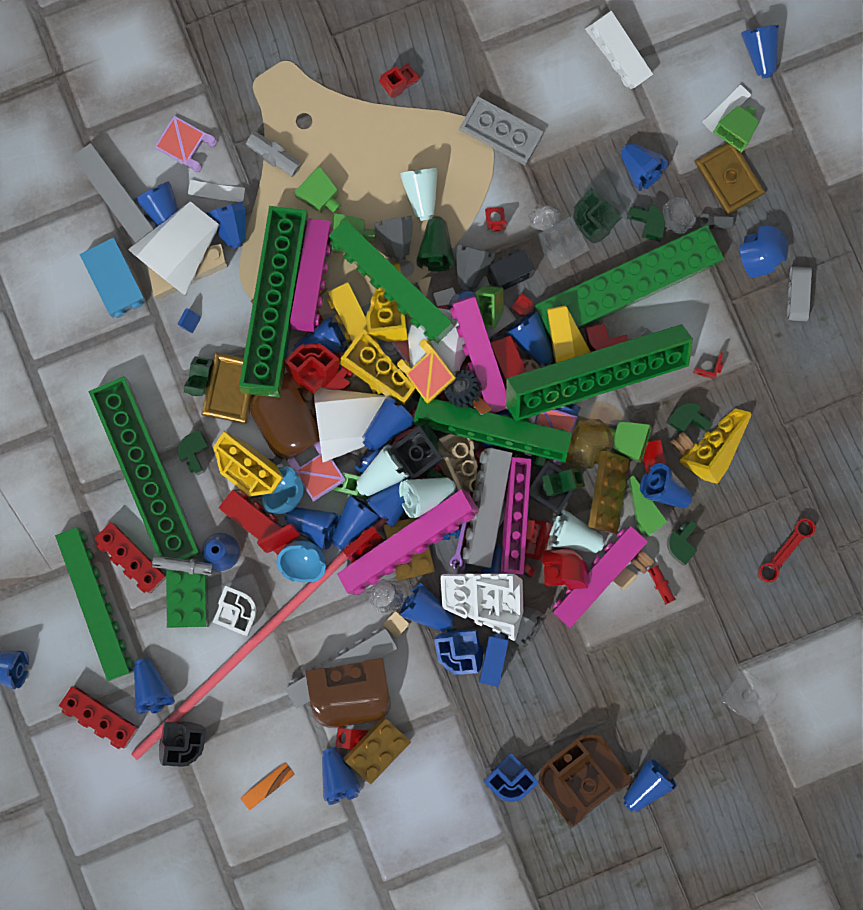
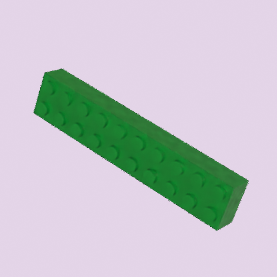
(636, 279)
(273, 302)
(598, 372)
(144, 470)

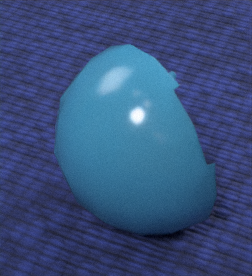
(286, 495)
(301, 561)

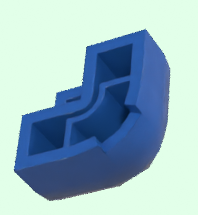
(763, 251)
(459, 651)
(510, 780)

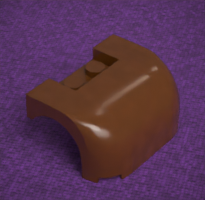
(287, 421)
(349, 693)
(582, 777)

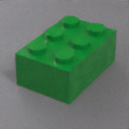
(186, 599)

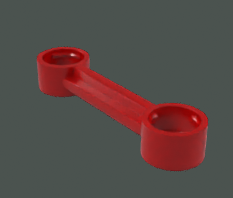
(786, 550)

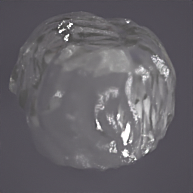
(678, 215)
(544, 217)
(386, 596)

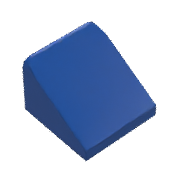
(189, 320)

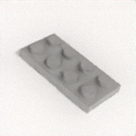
(501, 130)

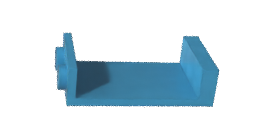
(112, 278)

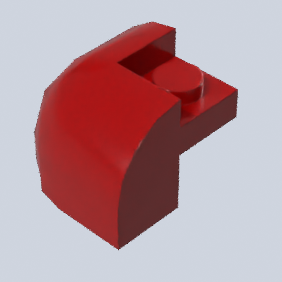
(312, 366)
(565, 568)

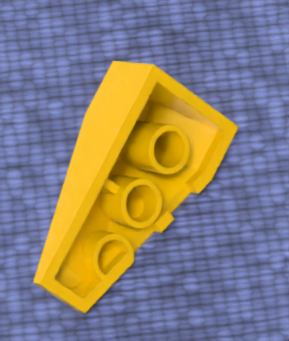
(384, 319)
(565, 335)
(715, 452)

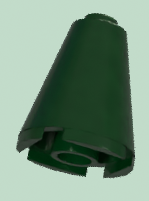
(436, 247)

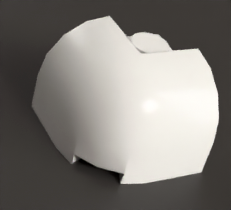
(236, 611)

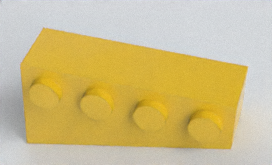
(377, 369)

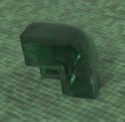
(595, 216)

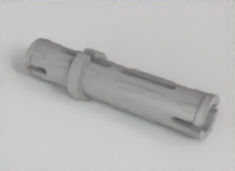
(182, 565)

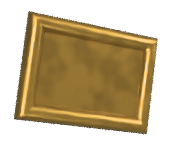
(730, 177)
(223, 393)

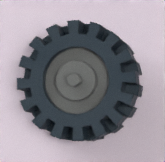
(463, 389)

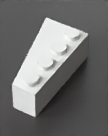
(619, 50)

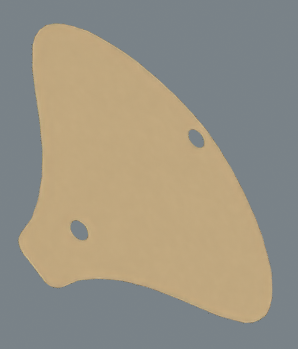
(362, 154)

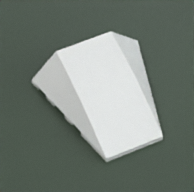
(178, 246)
(448, 348)
(343, 419)
(486, 598)

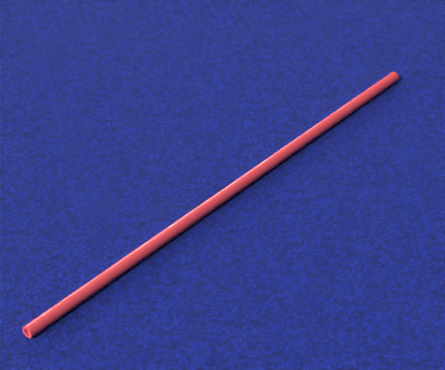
(248, 647)

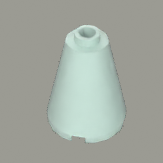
(421, 191)
(381, 473)
(425, 494)
(574, 534)

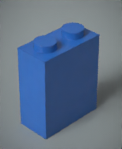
(493, 660)

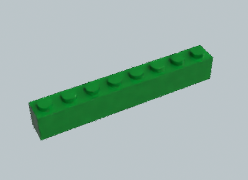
(391, 282)
(494, 429)
(94, 604)

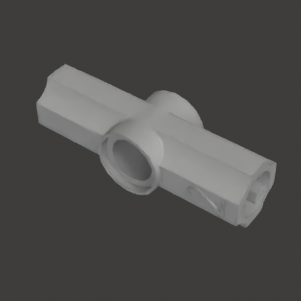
(273, 154)

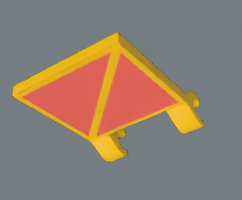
(430, 374)

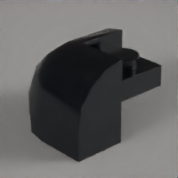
(181, 743)

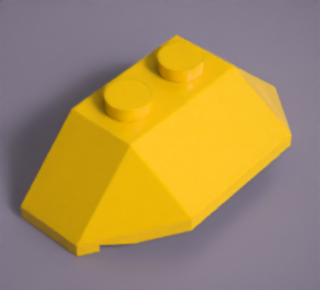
(246, 466)

